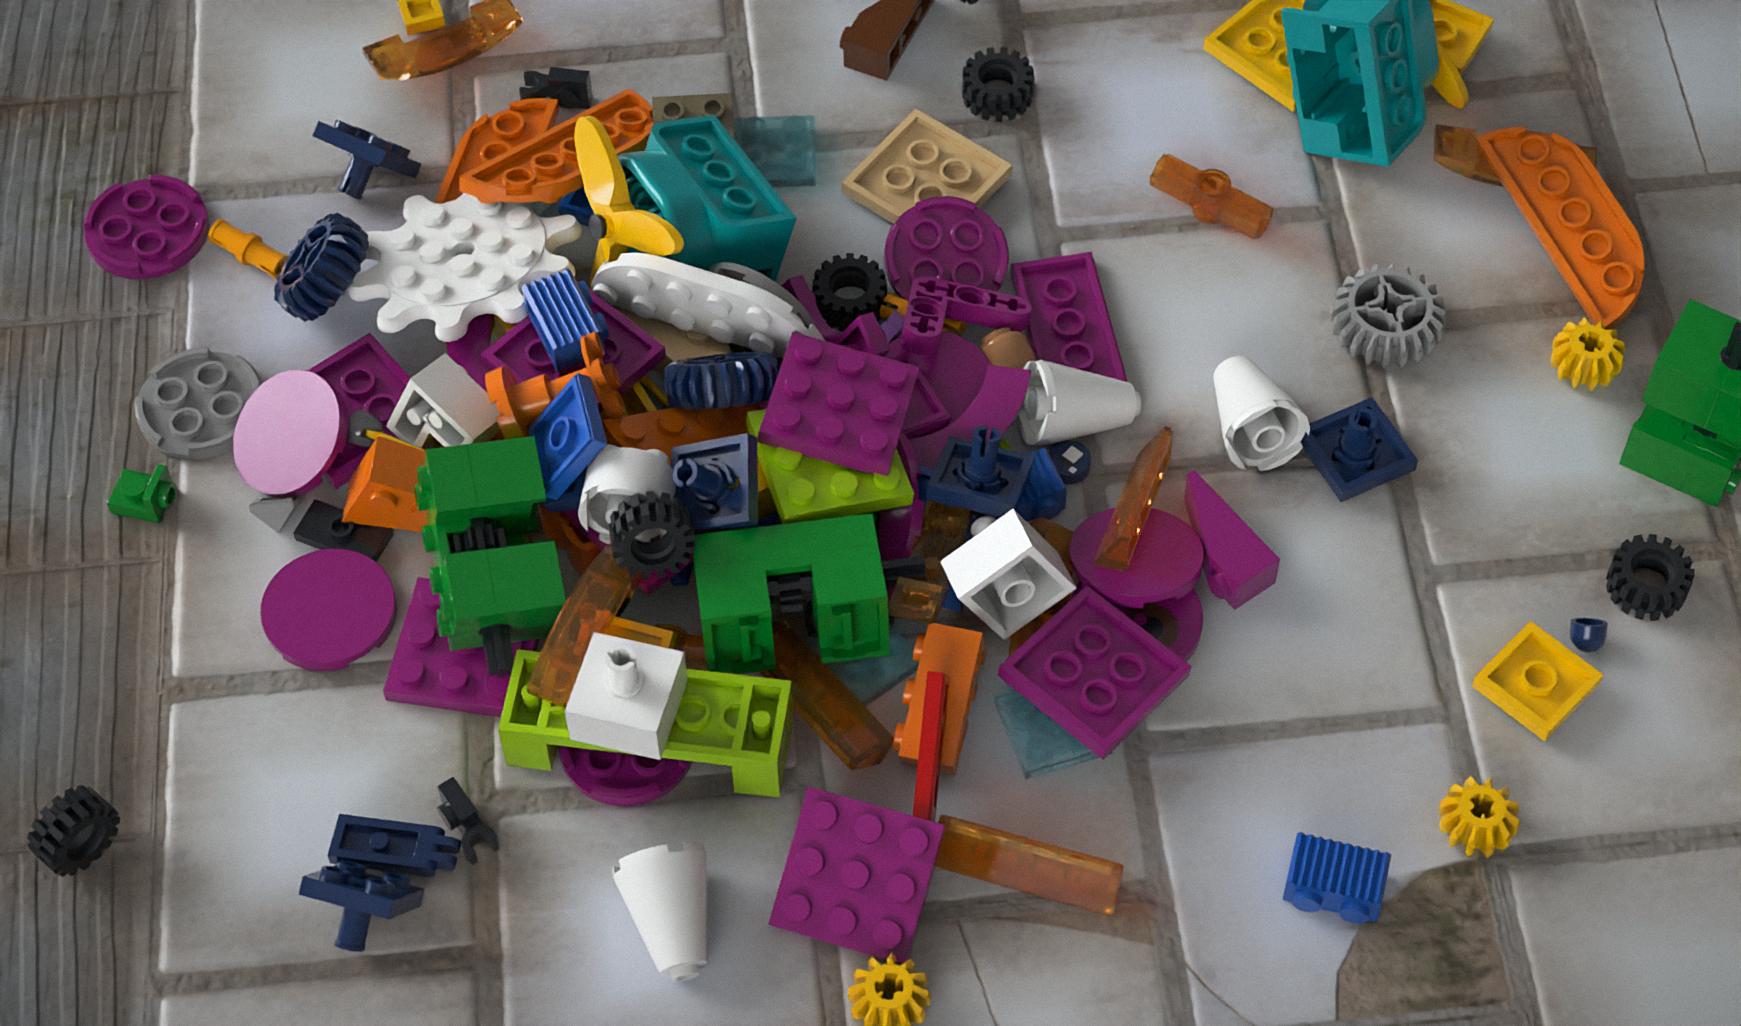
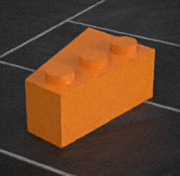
(383, 488)
(958, 655)

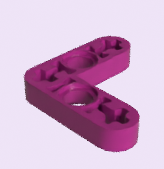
(938, 299)

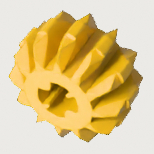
(1587, 354)
(1486, 833)
(870, 992)

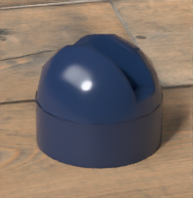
(1588, 633)

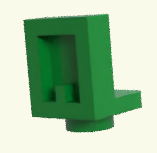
(143, 494)

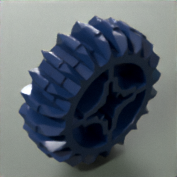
(321, 267)
(720, 380)

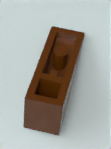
(882, 35)

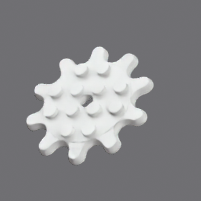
(496, 255)

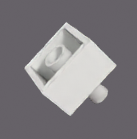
(1007, 573)
(626, 695)

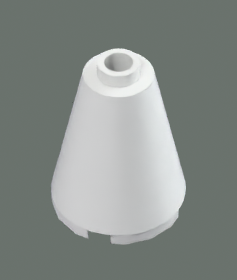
(1073, 403)
(1257, 416)
(668, 905)

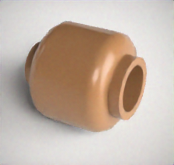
(1007, 348)

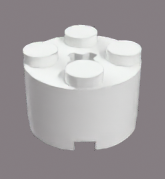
(615, 477)

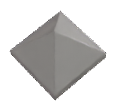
(274, 510)

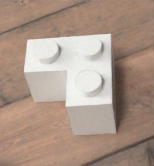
(444, 407)

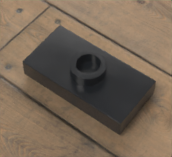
(324, 529)

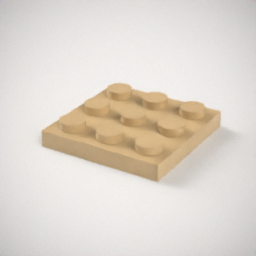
(921, 163)

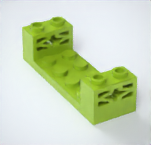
(718, 721)

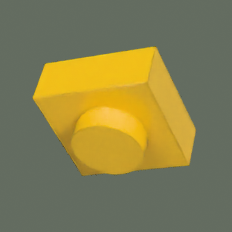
(421, 15)

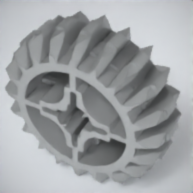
(1384, 324)

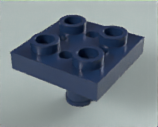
(366, 153)
(1361, 428)
(980, 474)
(704, 485)
(361, 897)

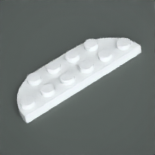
(699, 302)

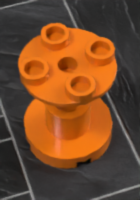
(525, 401)

